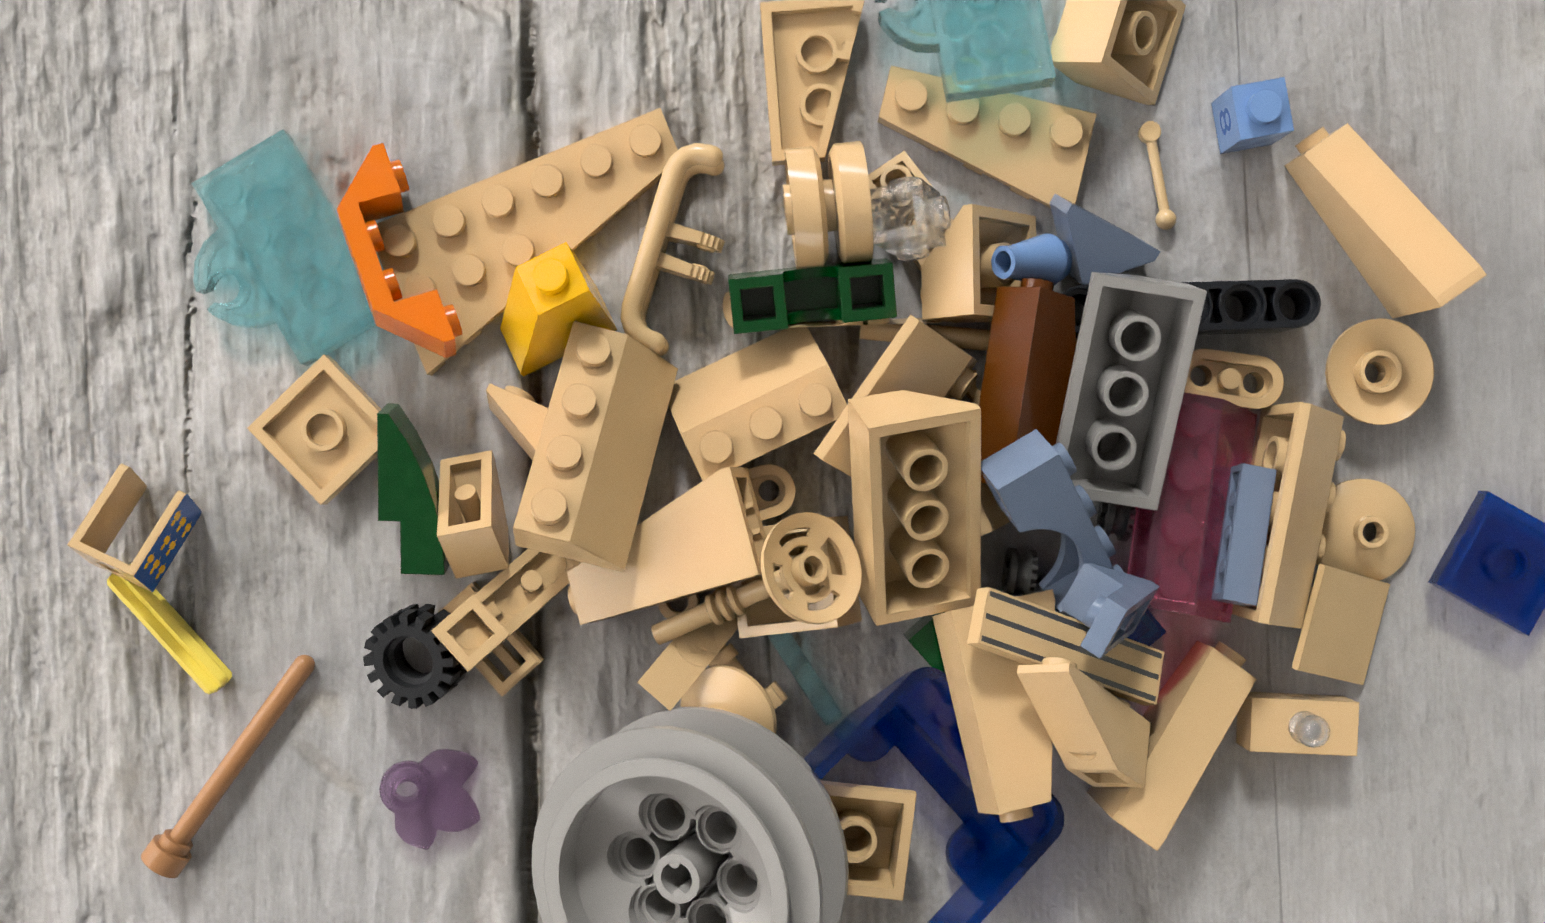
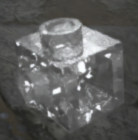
(897, 206)

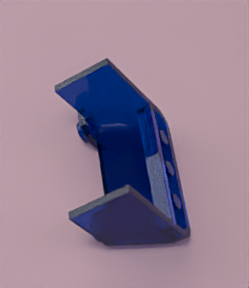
(921, 722)

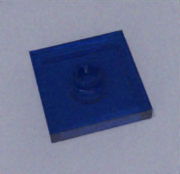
(1497, 563)

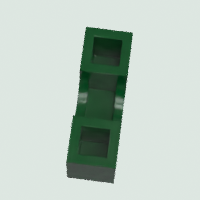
(831, 292)

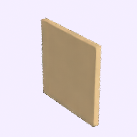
(1340, 625)

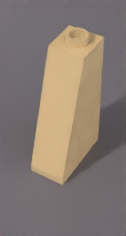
(1381, 224)
(682, 550)
(996, 720)
(1184, 735)

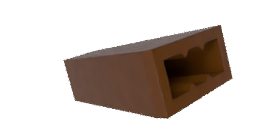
(1026, 364)

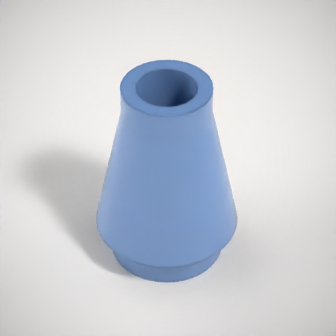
(1037, 258)

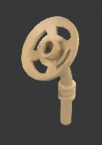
(794, 575)

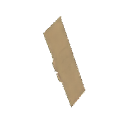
(868, 322)
(685, 660)

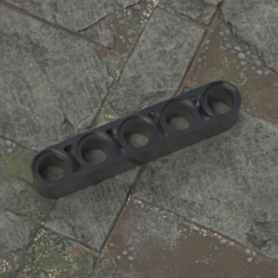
(1259, 305)

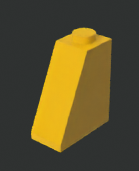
(543, 305)

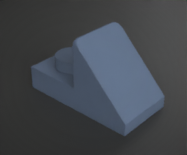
(1107, 604)

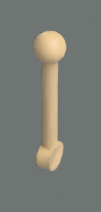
(1148, 134)

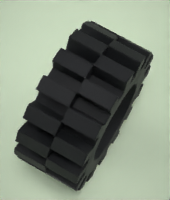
(395, 670)

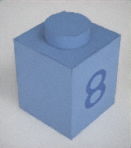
(1252, 115)

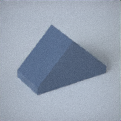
(1096, 242)

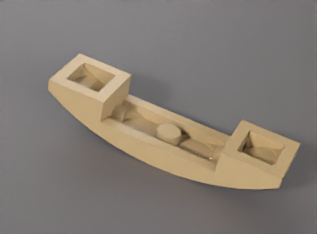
(503, 606)

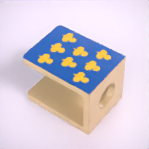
(111, 513)

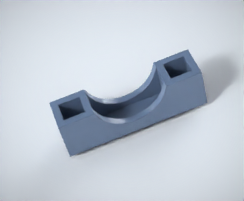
(1037, 493)

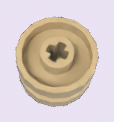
(828, 205)

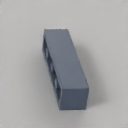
(1244, 535)

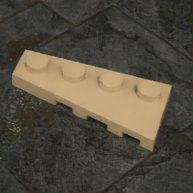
(1009, 137)

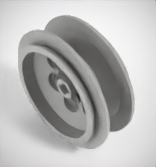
(621, 791)

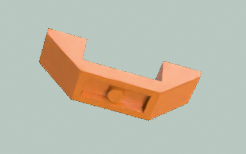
(373, 196)

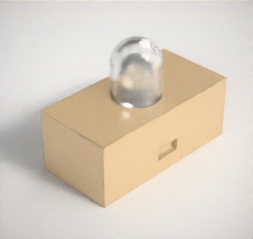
(1298, 724)

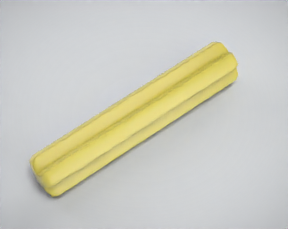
(173, 634)

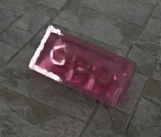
(1182, 537)

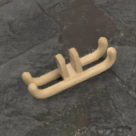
(659, 231)

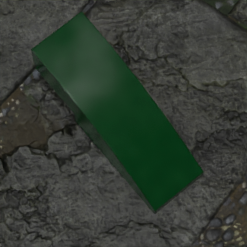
(409, 492)

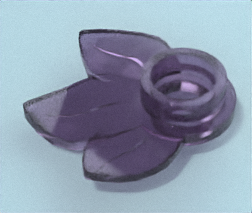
(439, 796)

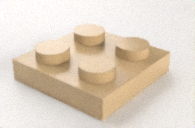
(321, 429)

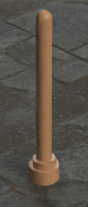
(170, 851)

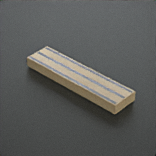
(1033, 632)

